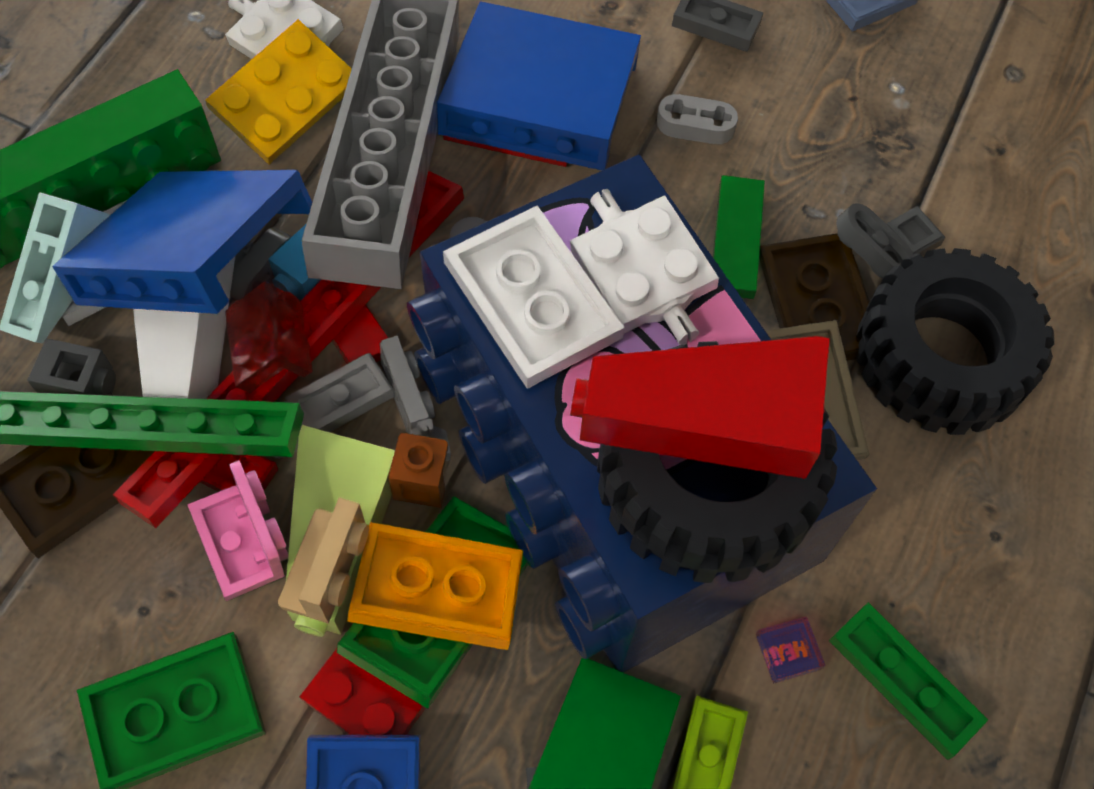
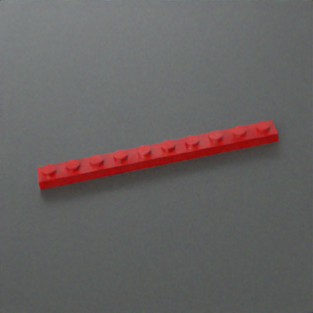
(170, 476)

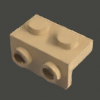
(323, 561)

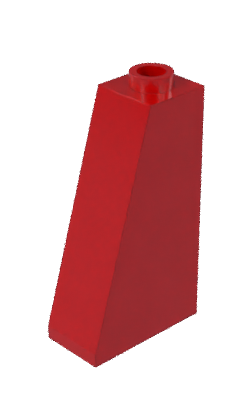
(712, 404)

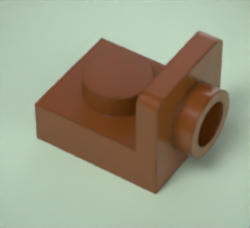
(418, 470)

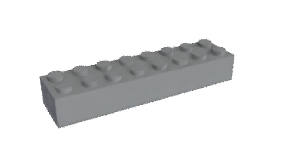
(382, 145)

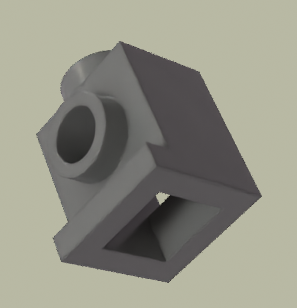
(71, 370)

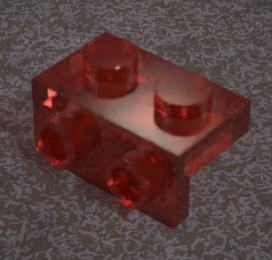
(267, 336)

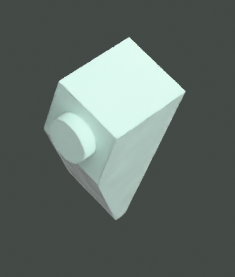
(37, 293)

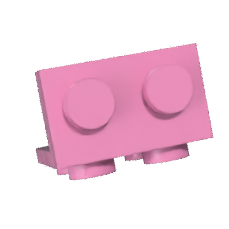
(237, 539)

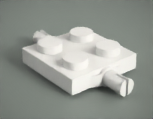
(269, 18)
(645, 264)

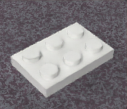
(533, 296)

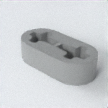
(697, 119)

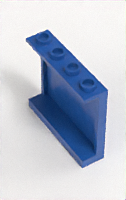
(538, 85)
(176, 238)

